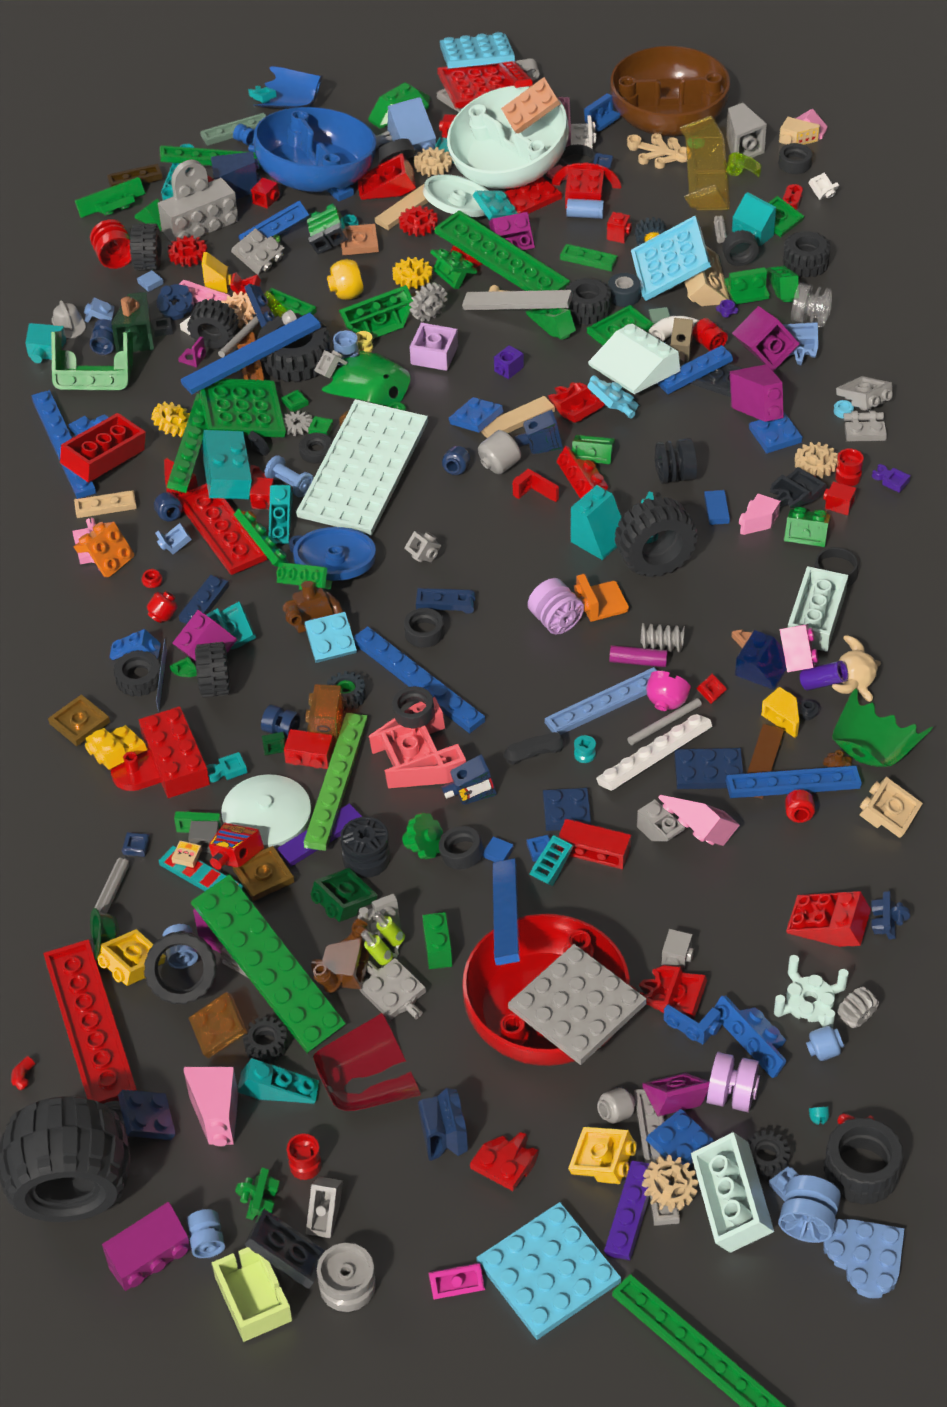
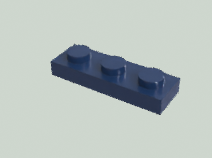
(205, 598)

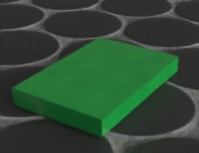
(604, 329)

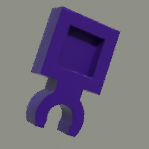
(892, 479)

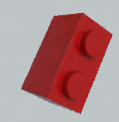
(309, 749)

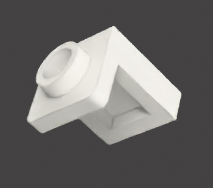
(823, 187)

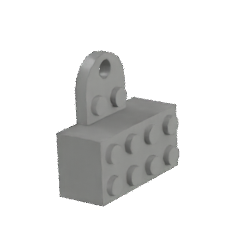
(196, 204)

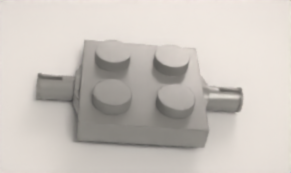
(392, 989)

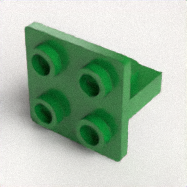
(452, 267)
(747, 286)

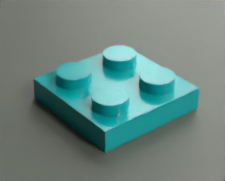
(494, 203)

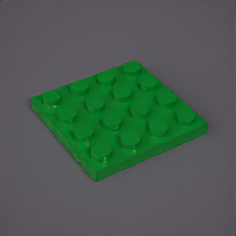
(243, 407)

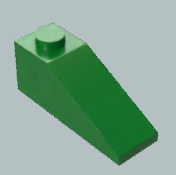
(783, 282)
(554, 321)

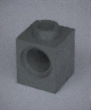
(202, 833)

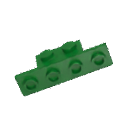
(110, 198)
(297, 574)

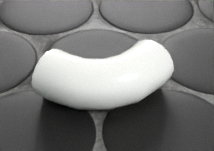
(664, 327)

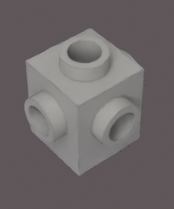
(423, 546)

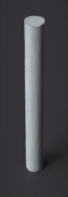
(238, 337)
(664, 721)

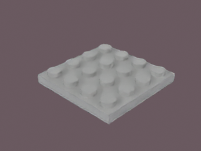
(577, 1004)

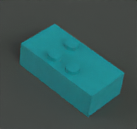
(226, 464)

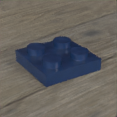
(563, 805)
(146, 1114)

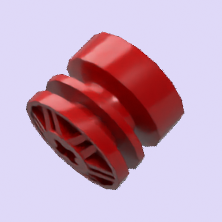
(111, 244)

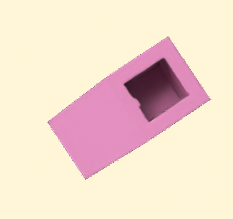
(759, 515)

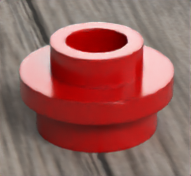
(151, 578)

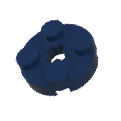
(171, 293)

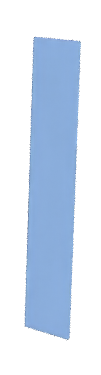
(161, 675)

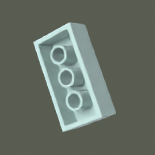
(819, 604)
(732, 1192)

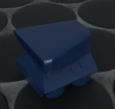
(443, 1124)

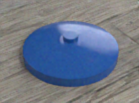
(340, 549)

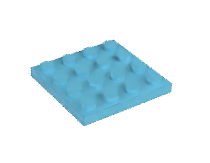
(476, 50)
(670, 258)
(548, 1270)

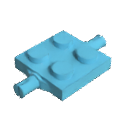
(613, 396)

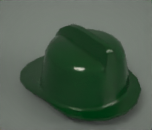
(103, 929)

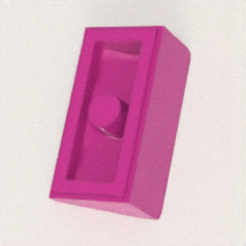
(456, 1281)

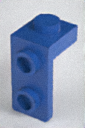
(136, 641)
(695, 1031)

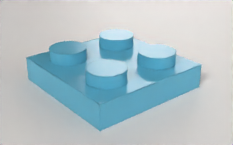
(330, 637)

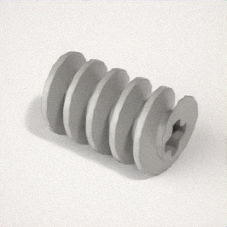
(662, 638)

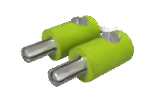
(391, 933)

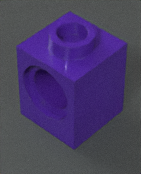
(508, 362)

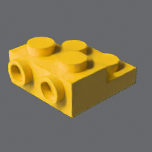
(112, 746)
(126, 957)
(603, 1154)

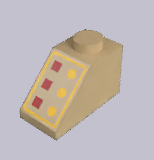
(799, 131)

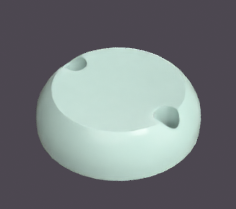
(495, 155)

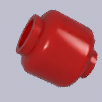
(162, 606)
(799, 806)

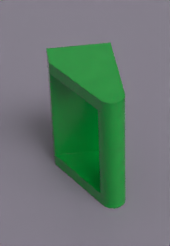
(593, 448)

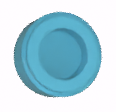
(842, 407)

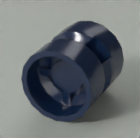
(102, 337)
(276, 720)

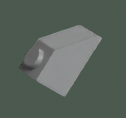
(323, 1206)

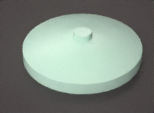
(453, 194)
(270, 804)

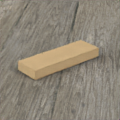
(105, 504)

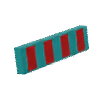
(200, 876)

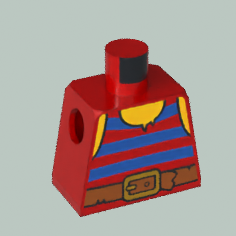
(234, 845)

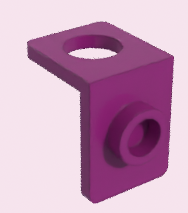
(198, 351)

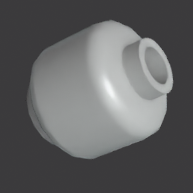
(616, 1105)

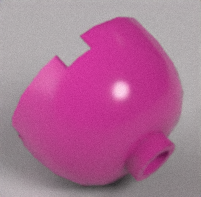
(666, 691)

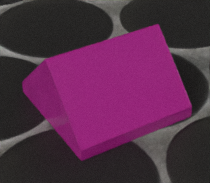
(676, 1093)

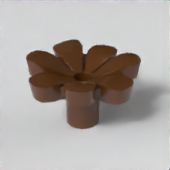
(837, 760)

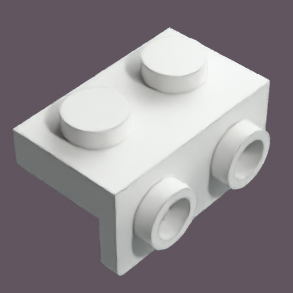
(583, 133)

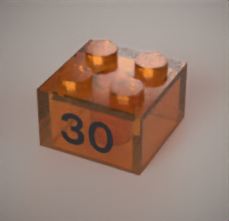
(325, 710)

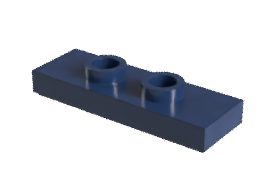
(259, 304)

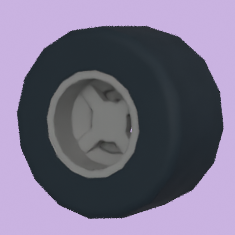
(624, 289)

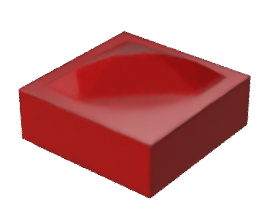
(711, 688)

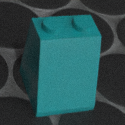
(595, 522)

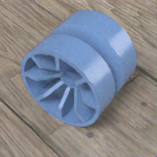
(809, 1208)

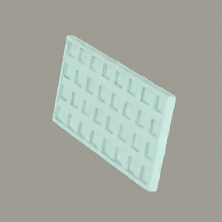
(362, 467)

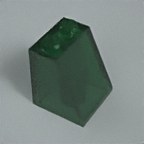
(138, 322)

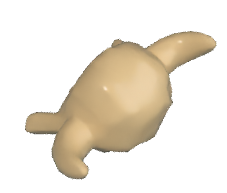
(861, 670)

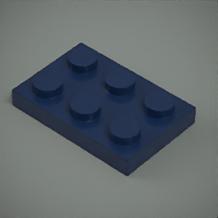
(706, 767)

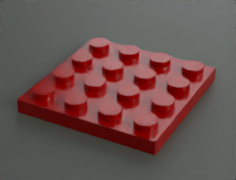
(470, 82)

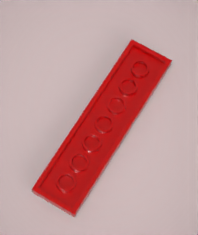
(89, 1022)

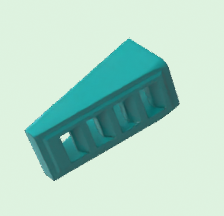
(545, 855)

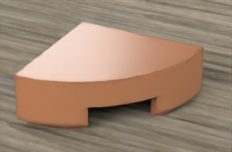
(129, 305)
(741, 637)

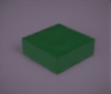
(273, 743)

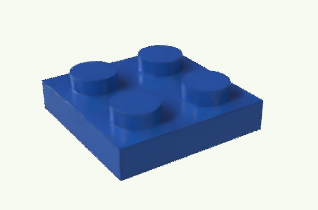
(476, 414)
(775, 433)
(679, 1138)

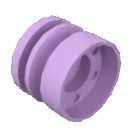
(555, 606)

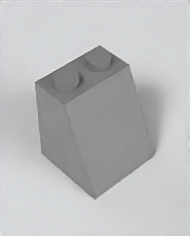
(745, 131)

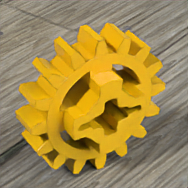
(412, 272)
(170, 418)

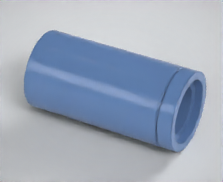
(585, 208)

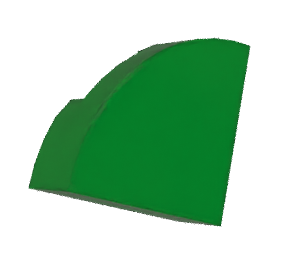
(184, 668)

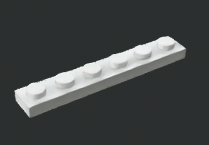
(653, 752)

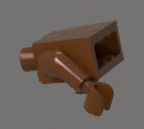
(310, 605)
(343, 962)

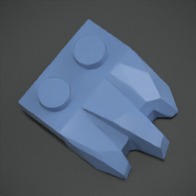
(807, 336)

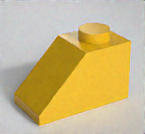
(215, 274)
(782, 711)

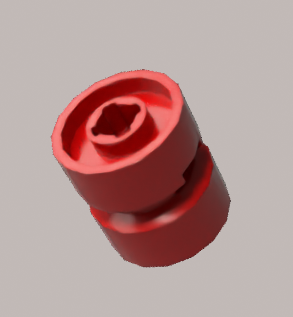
(709, 334)
(849, 467)
(304, 1156)

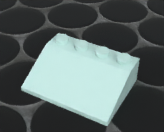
(636, 359)

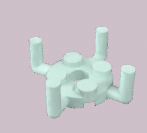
(812, 986)

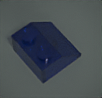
(761, 660)

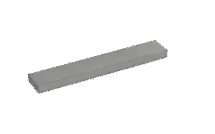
(517, 300)
(647, 1123)

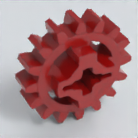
(418, 220)
(187, 251)

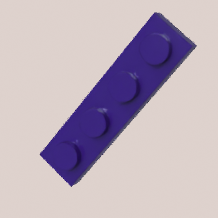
(628, 1214)

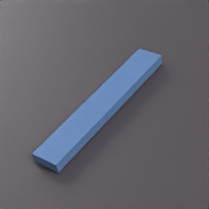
(599, 704)

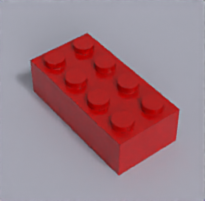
(102, 447)

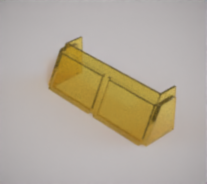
(706, 165)

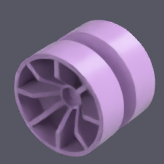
(741, 1082)

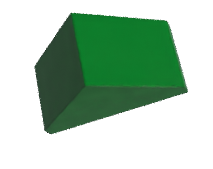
(150, 214)

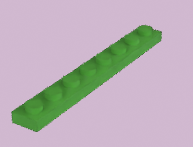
(335, 782)

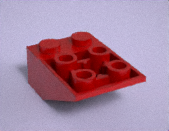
(830, 918)

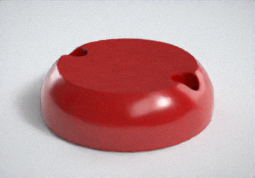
(491, 987)

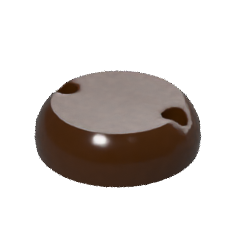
(668, 88)

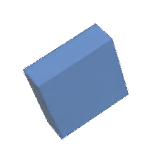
(150, 281)

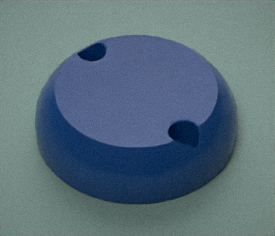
(314, 148)

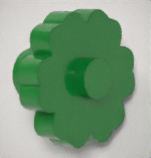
(423, 836)

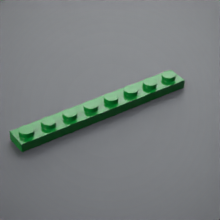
(188, 449)
(692, 1345)

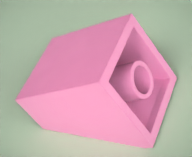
(214, 1101)

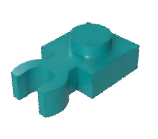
(262, 94)
(228, 766)

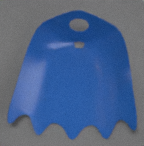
(292, 88)

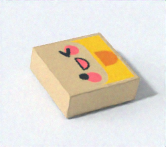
(186, 854)

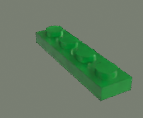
(258, 534)

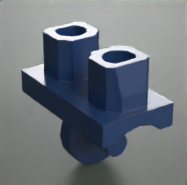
(892, 915)

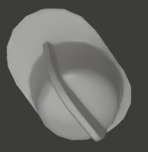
(68, 316)

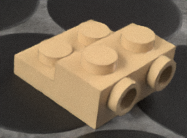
(890, 807)

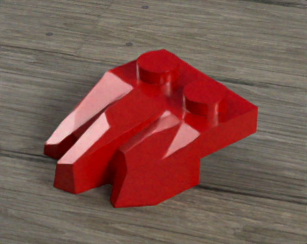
(575, 401)
(675, 989)
(505, 1160)

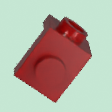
(238, 284)

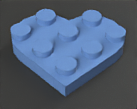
(867, 1254)

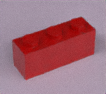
(596, 843)

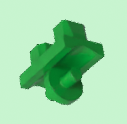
(262, 1184)

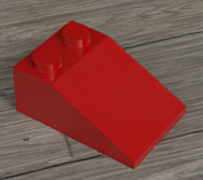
(388, 179)

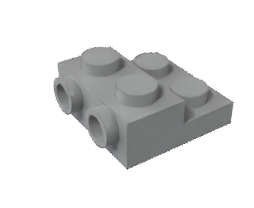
(258, 251)
(866, 392)

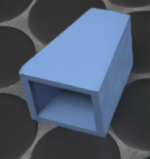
(411, 122)

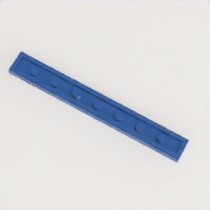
(250, 353)
(505, 912)

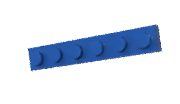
(787, 781)

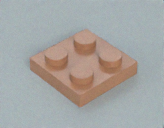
(360, 240)

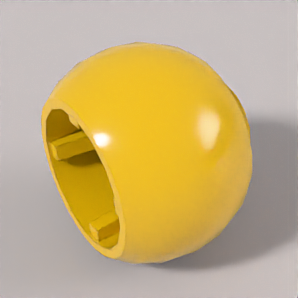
(345, 279)

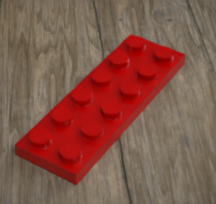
(221, 530)

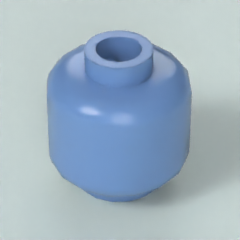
(825, 1043)

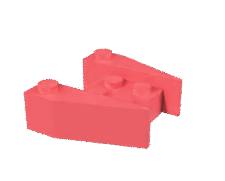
(414, 753)

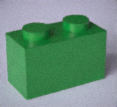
(437, 940)

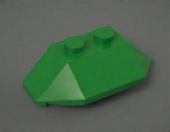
(402, 93)
(379, 314)

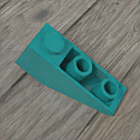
(280, 513)
(276, 1084)

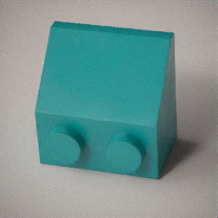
(756, 217)

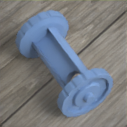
(277, 469)

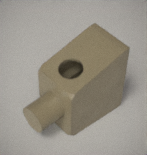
(682, 327)

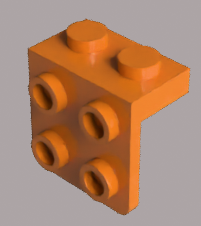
(106, 547)
(600, 600)

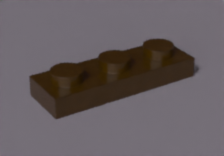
(147, 174)

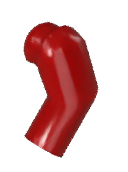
(18, 1073)

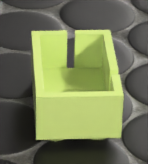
(251, 1293)

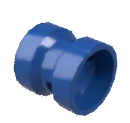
(244, 134)

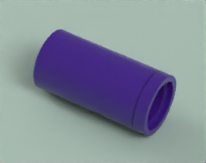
(824, 675)

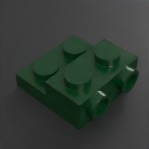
(342, 894)

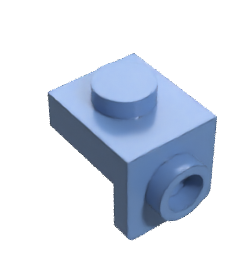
(98, 309)
(174, 539)

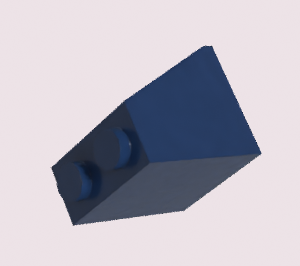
(237, 171)

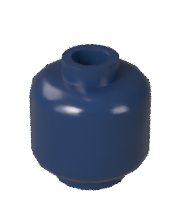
(456, 460)
(168, 506)

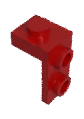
(531, 480)

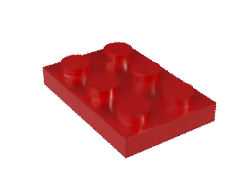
(533, 196)

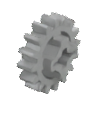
(428, 302)

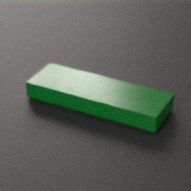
(588, 257)
(293, 303)

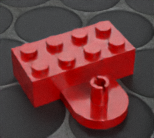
(169, 758)

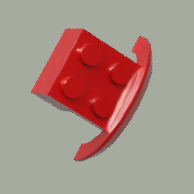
(585, 180)

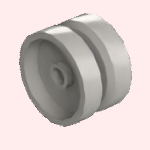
(346, 1277)

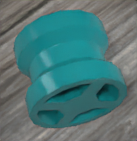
(584, 749)

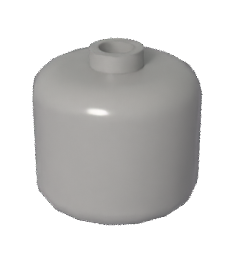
(499, 452)

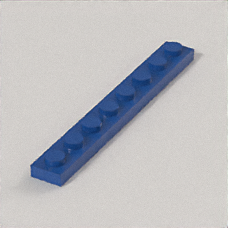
(58, 435)
(414, 675)

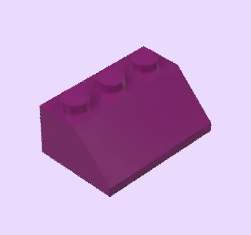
(146, 1247)

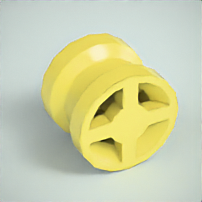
(364, 341)

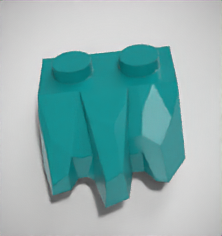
(235, 622)

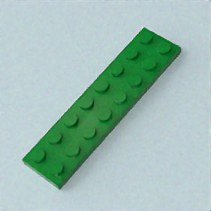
(499, 254)
(268, 963)

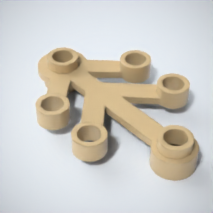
(678, 154)

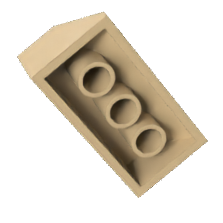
(708, 286)

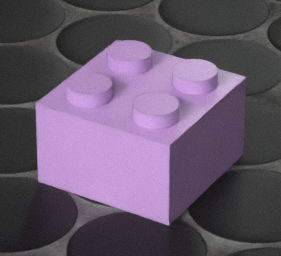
(434, 346)

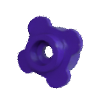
(727, 308)

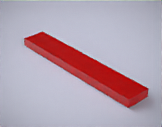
(515, 74)

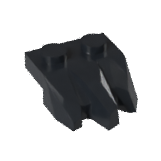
(797, 488)

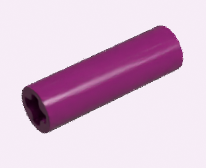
(638, 656)

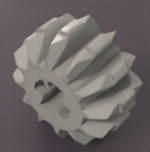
(858, 1007)

